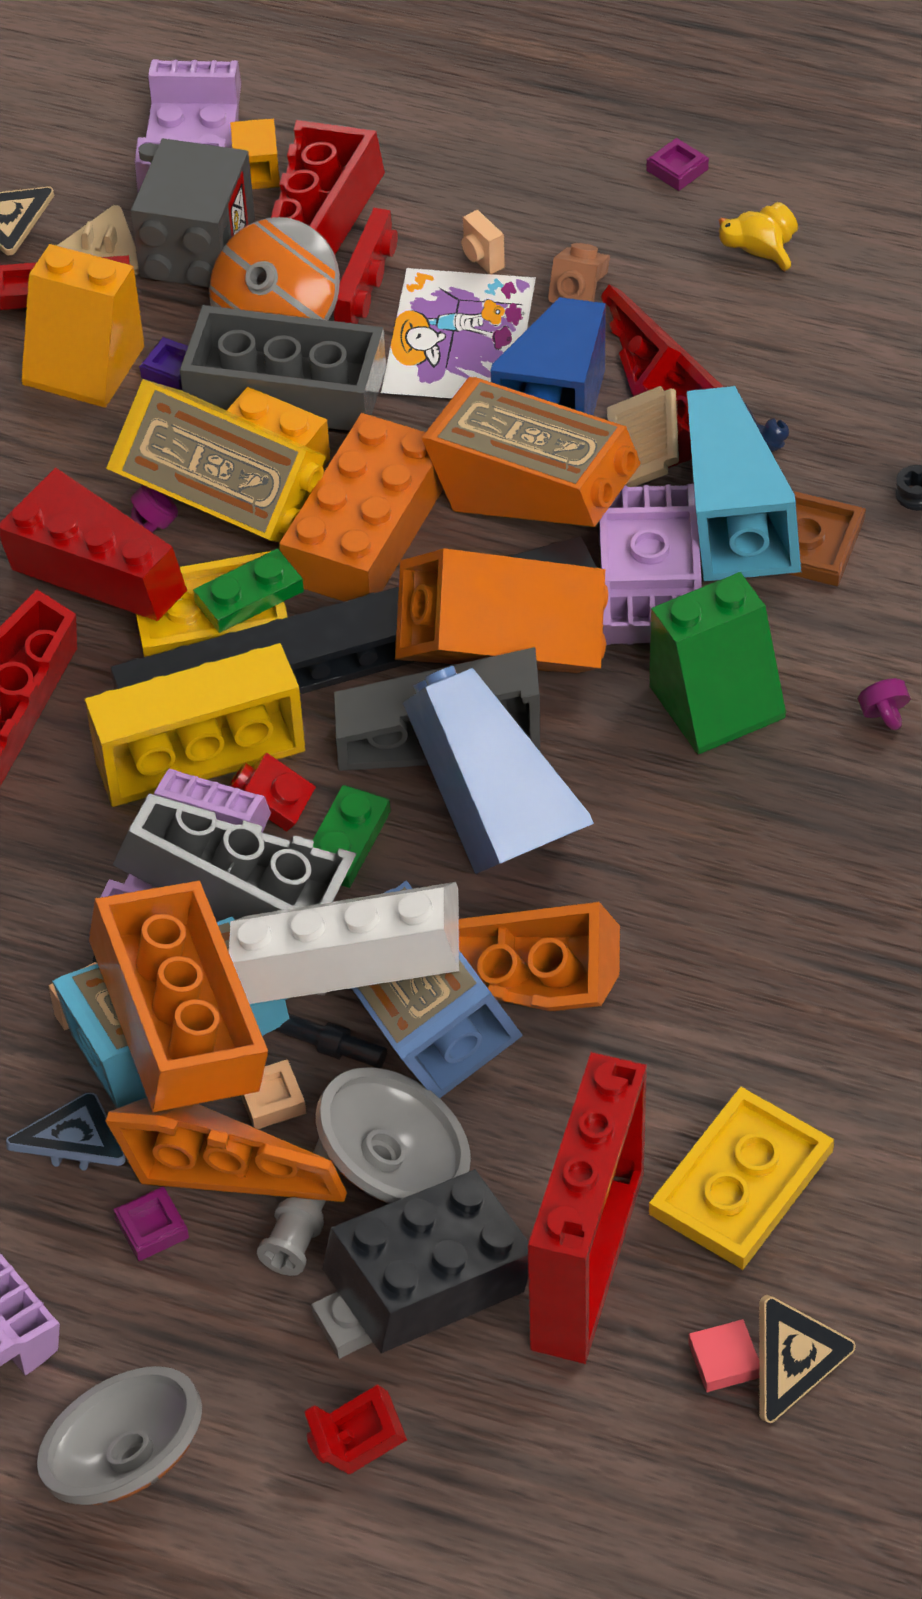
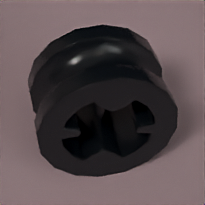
(910, 497)

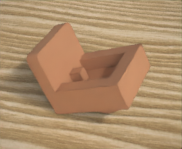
(577, 272)

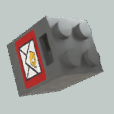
(189, 208)

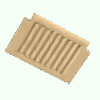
(653, 431)

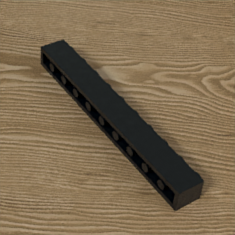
(325, 643)

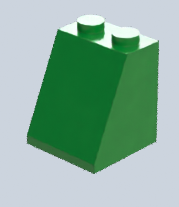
(715, 663)

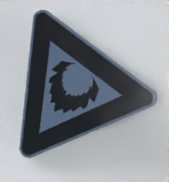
(72, 1133)

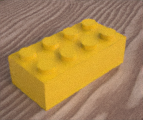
(196, 722)

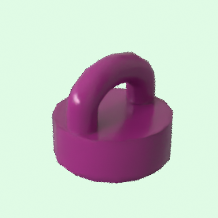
(154, 507)
(885, 700)

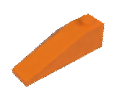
(545, 955)
(217, 1153)

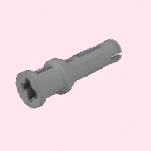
(295, 1226)

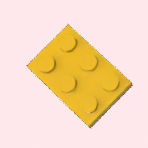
(186, 622)
(741, 1177)

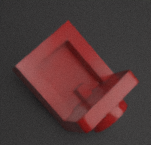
(282, 788)
(355, 1431)

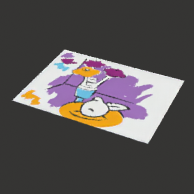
(453, 329)

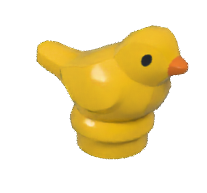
(761, 233)

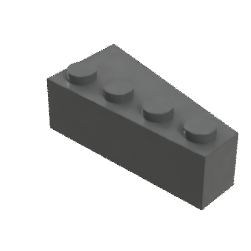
(377, 730)
(236, 864)

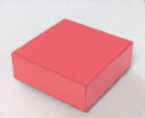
(724, 1355)

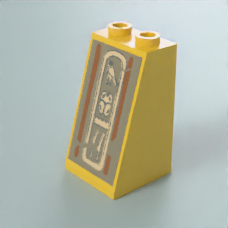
(215, 460)

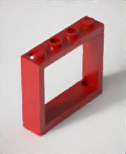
(585, 1210)

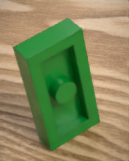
(248, 590)
(352, 826)

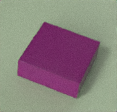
(677, 164)
(151, 1223)

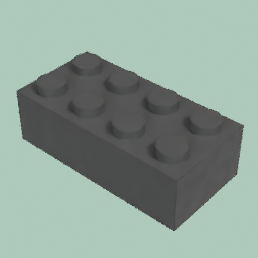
(299, 360)

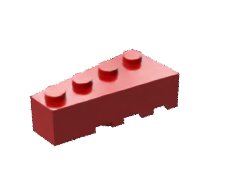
(329, 178)
(91, 548)
(33, 656)

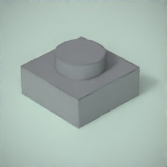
(339, 1325)

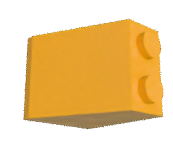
(80, 325)

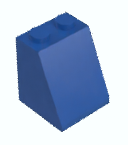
(559, 356)

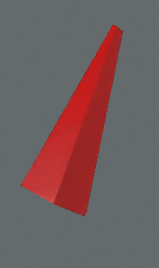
(656, 360)

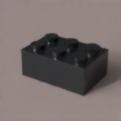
(427, 1260)

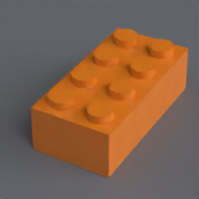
(363, 511)
(177, 996)

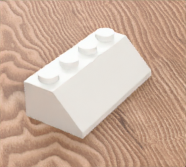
(347, 943)

